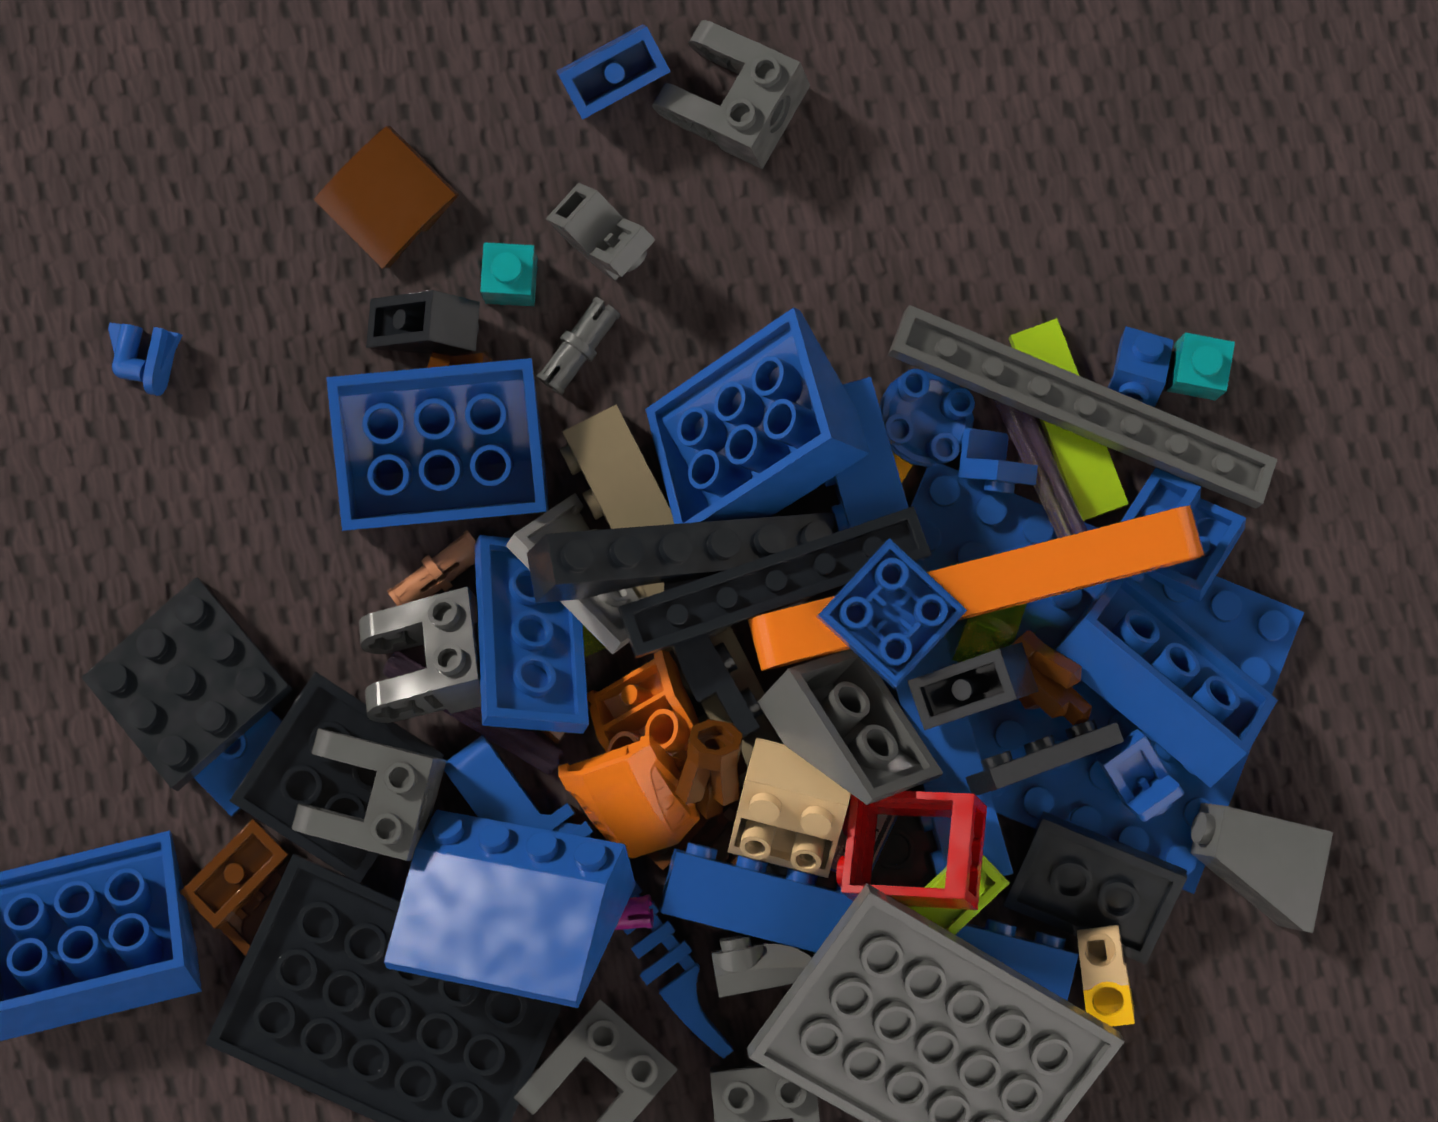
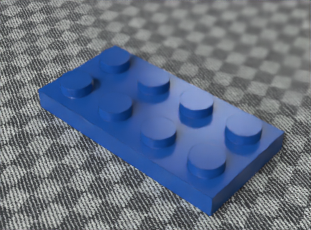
(526, 649)

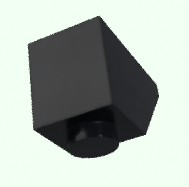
(423, 323)
(973, 685)

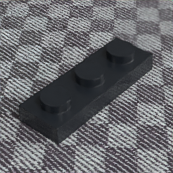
(1043, 755)

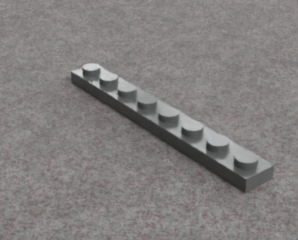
(1082, 407)

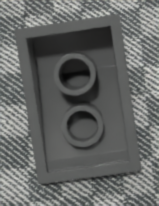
(849, 727)

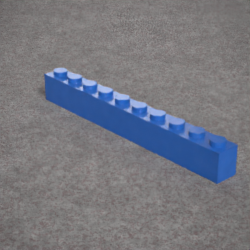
(867, 493)

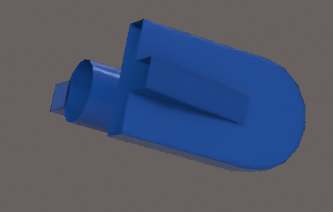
(157, 367)

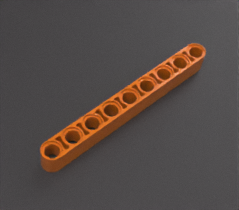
(1006, 579)

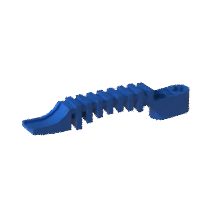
(499, 796)

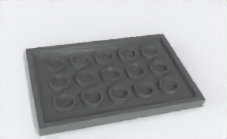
(928, 1027)

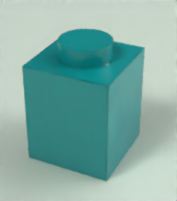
(509, 274)
(1200, 366)

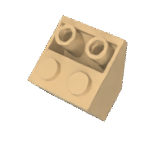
(788, 811)

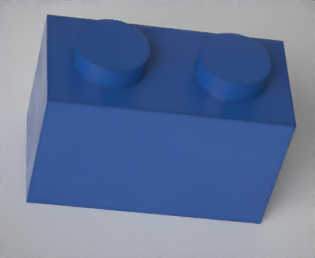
(613, 71)

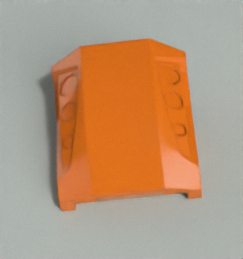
(643, 704)
(632, 796)

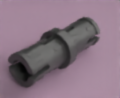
(578, 345)

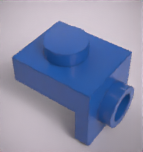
(1141, 365)
(985, 460)
(1139, 777)

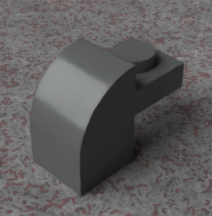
(600, 232)

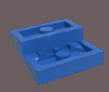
(1216, 527)

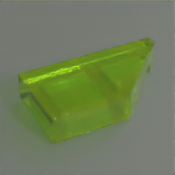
(988, 632)

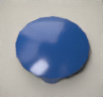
(926, 417)

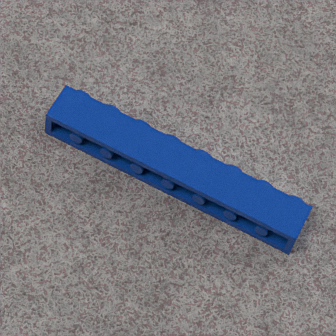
(804, 914)

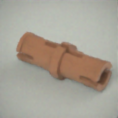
(436, 572)

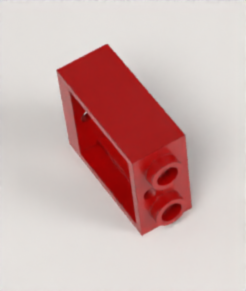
(964, 849)

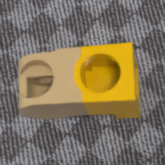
(1105, 976)

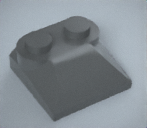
(755, 965)

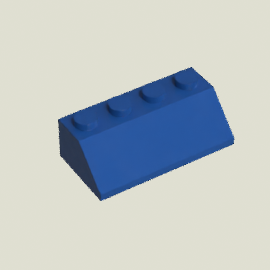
(1167, 679)

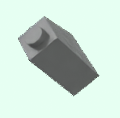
(1265, 860)

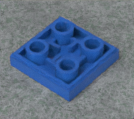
(891, 613)

